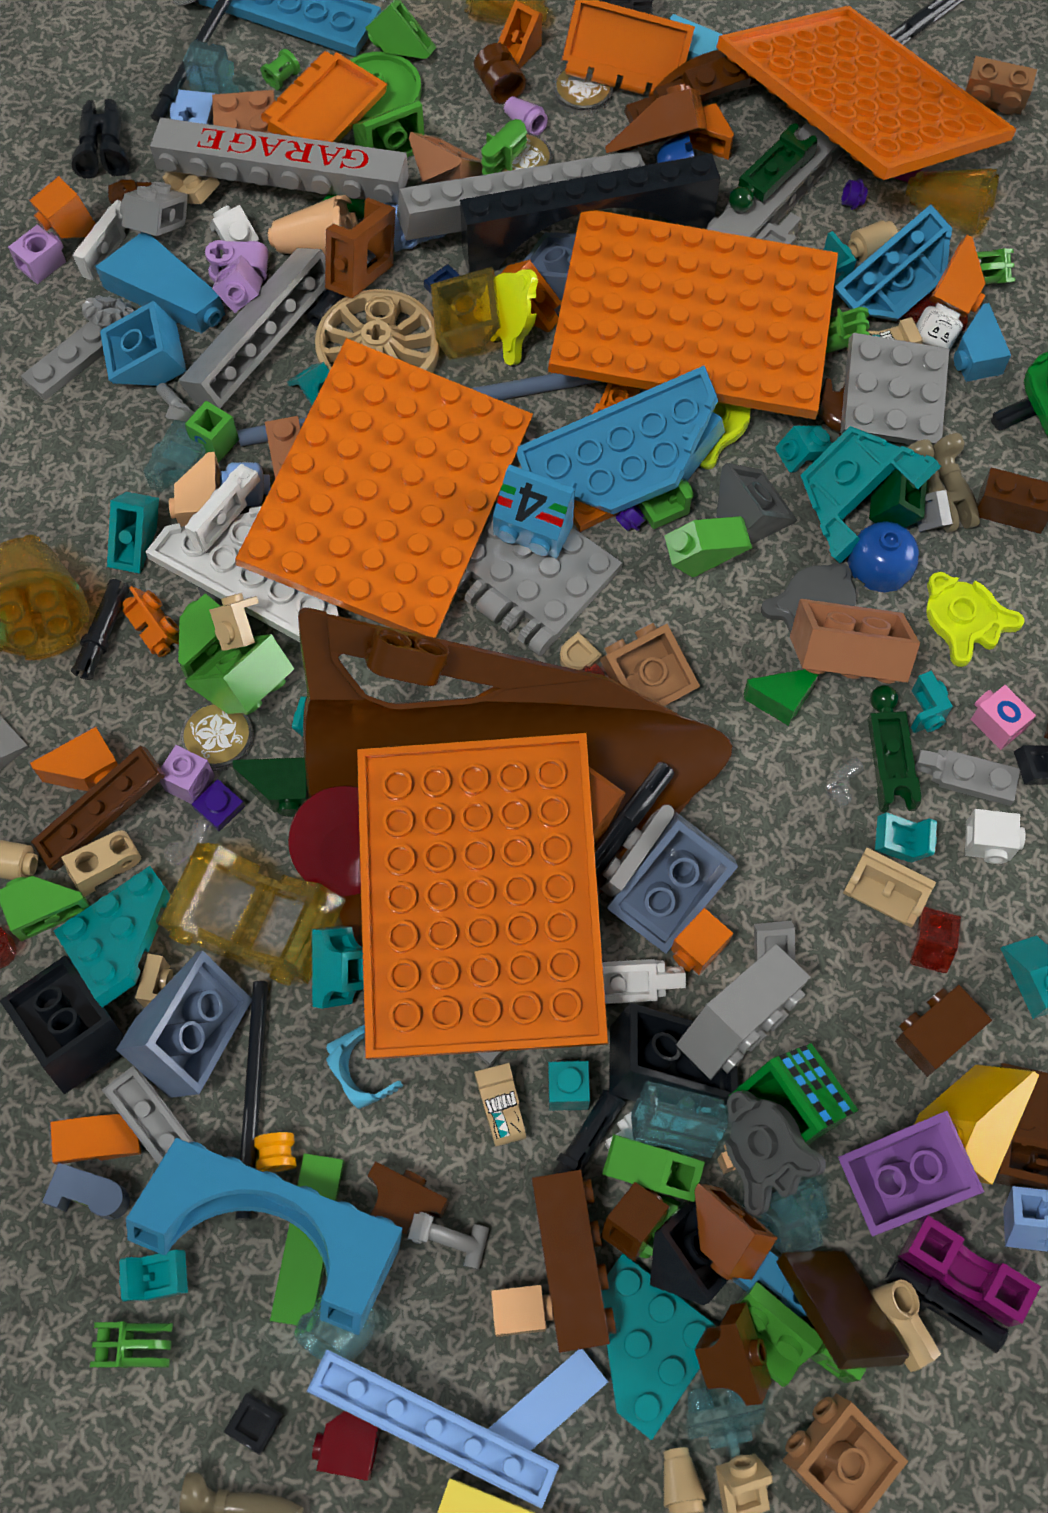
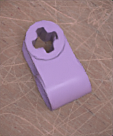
(254, 253)

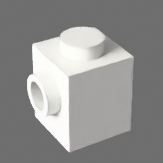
(993, 835)

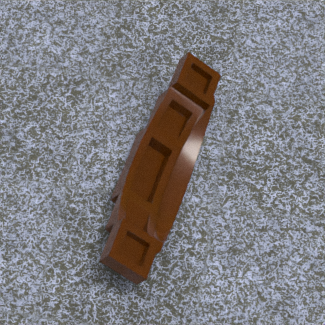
(707, 72)

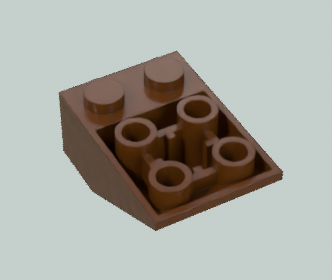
(1027, 1154)

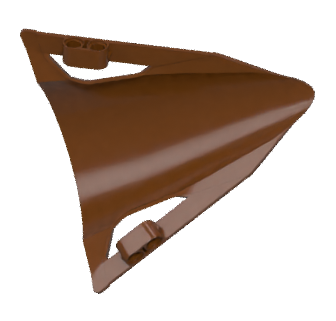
(527, 699)

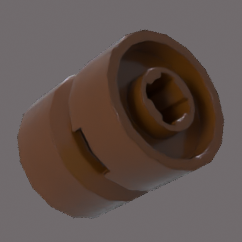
(499, 72)

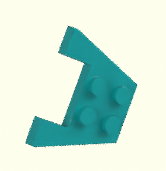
(849, 474)

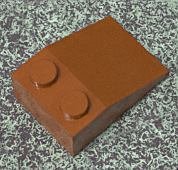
(663, 120)

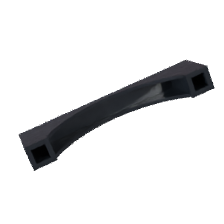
(502, 221)

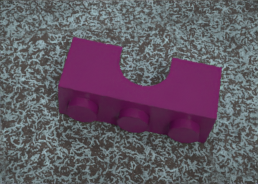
(987, 1285)

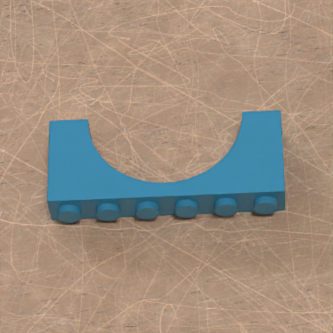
(201, 1184)

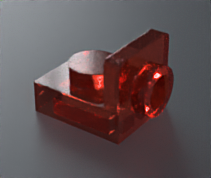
(936, 940)

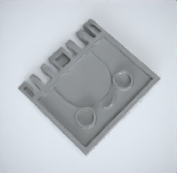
(537, 586)

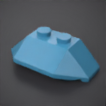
(900, 269)

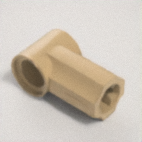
(901, 1308)

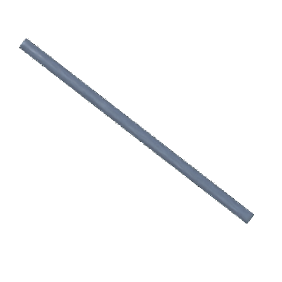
(499, 391)

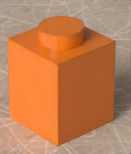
(700, 942)

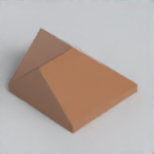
(441, 160)

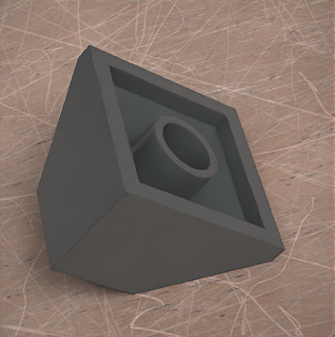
(751, 495)

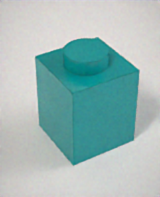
(568, 1085)

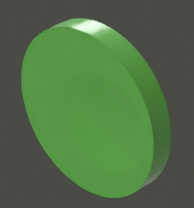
(399, 74)

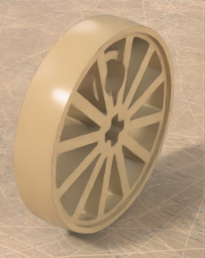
(380, 332)

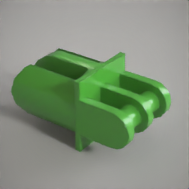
(504, 147)
(997, 266)
(844, 325)
(127, 1344)

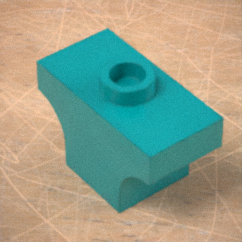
(335, 966)

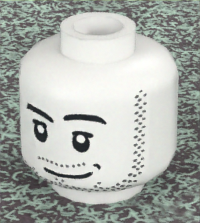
(939, 326)

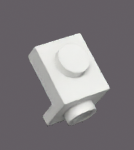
(233, 225)

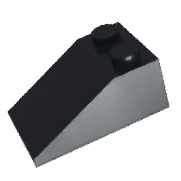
(63, 1024)
(646, 1050)

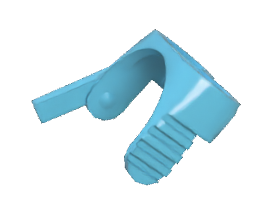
(339, 1064)

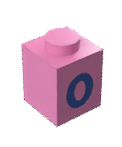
(1002, 716)

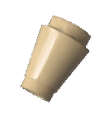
(681, 1483)

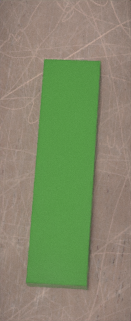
(301, 1261)

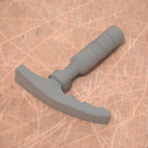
(177, 409)

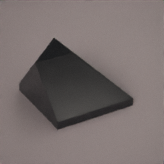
(679, 1262)

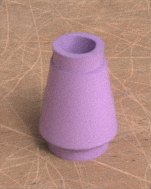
(530, 114)

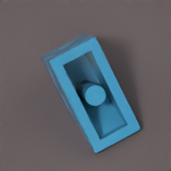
(982, 348)

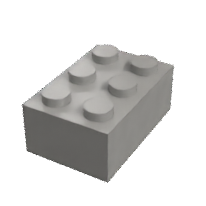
(742, 1011)

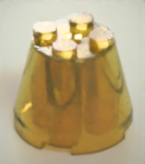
(38, 600)

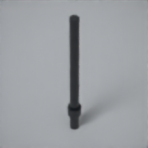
(170, 90)
(253, 1080)

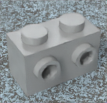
(154, 209)

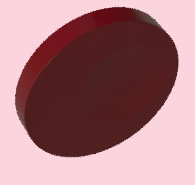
(327, 840)

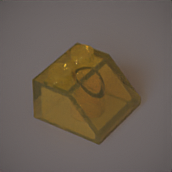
(465, 312)

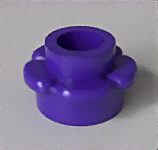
(854, 193)
(631, 518)

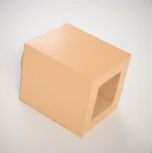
(520, 1310)

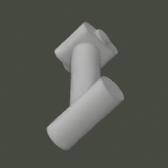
(424, 1230)

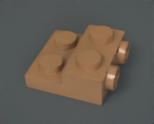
(1000, 84)
(651, 665)
(843, 1457)

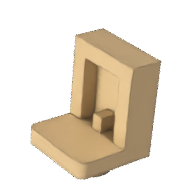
(232, 623)
(744, 1485)

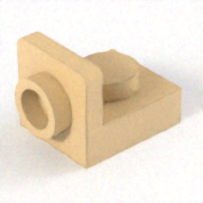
(195, 186)
(154, 978)

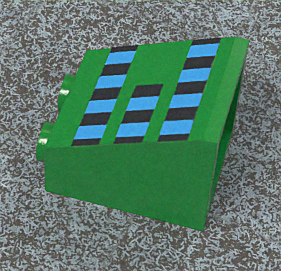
(805, 1089)

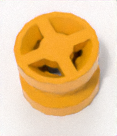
(275, 1152)

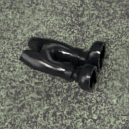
(113, 157)

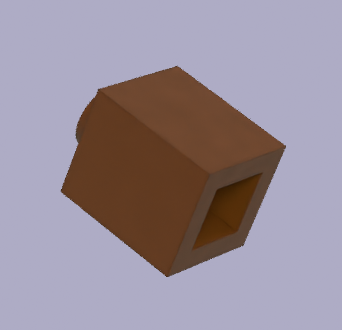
(634, 1220)

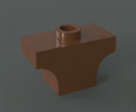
(403, 1197)
(735, 1356)

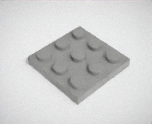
(895, 389)

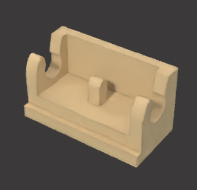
(889, 887)

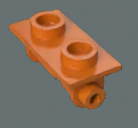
(145, 610)

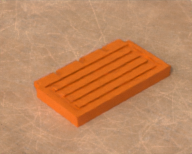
(623, 44)
(325, 100)

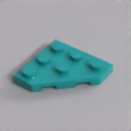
(113, 934)
(652, 1346)

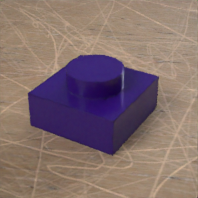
(218, 805)

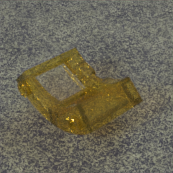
(247, 915)

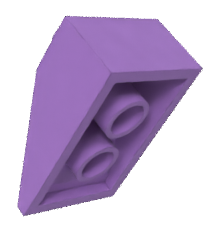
(910, 1174)

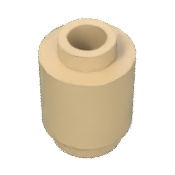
(870, 238)
(17, 860)

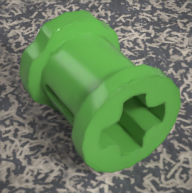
(271, 73)

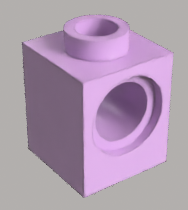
(37, 253)
(237, 284)
(186, 774)

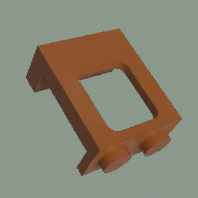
(347, 250)

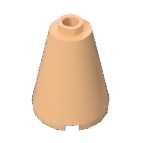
(308, 226)

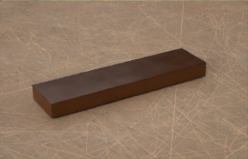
(98, 807)

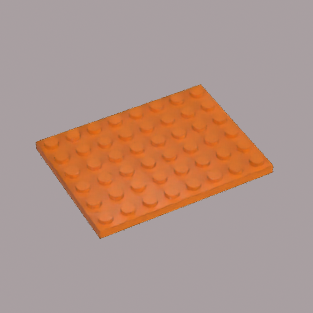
(865, 91)
(674, 297)
(385, 490)
(479, 898)

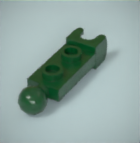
(772, 169)
(892, 751)

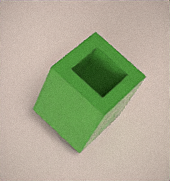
(213, 429)

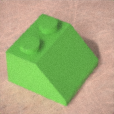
(391, 128)
(242, 676)

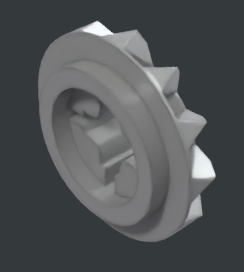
(105, 310)

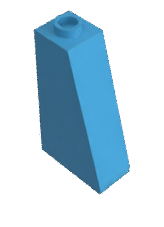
(150, 272)

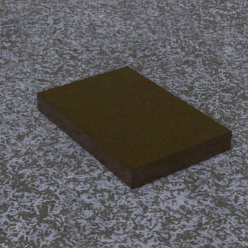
(842, 1309)

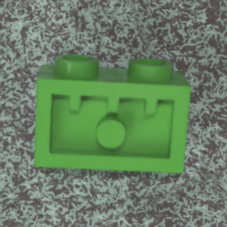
(785, 1335)

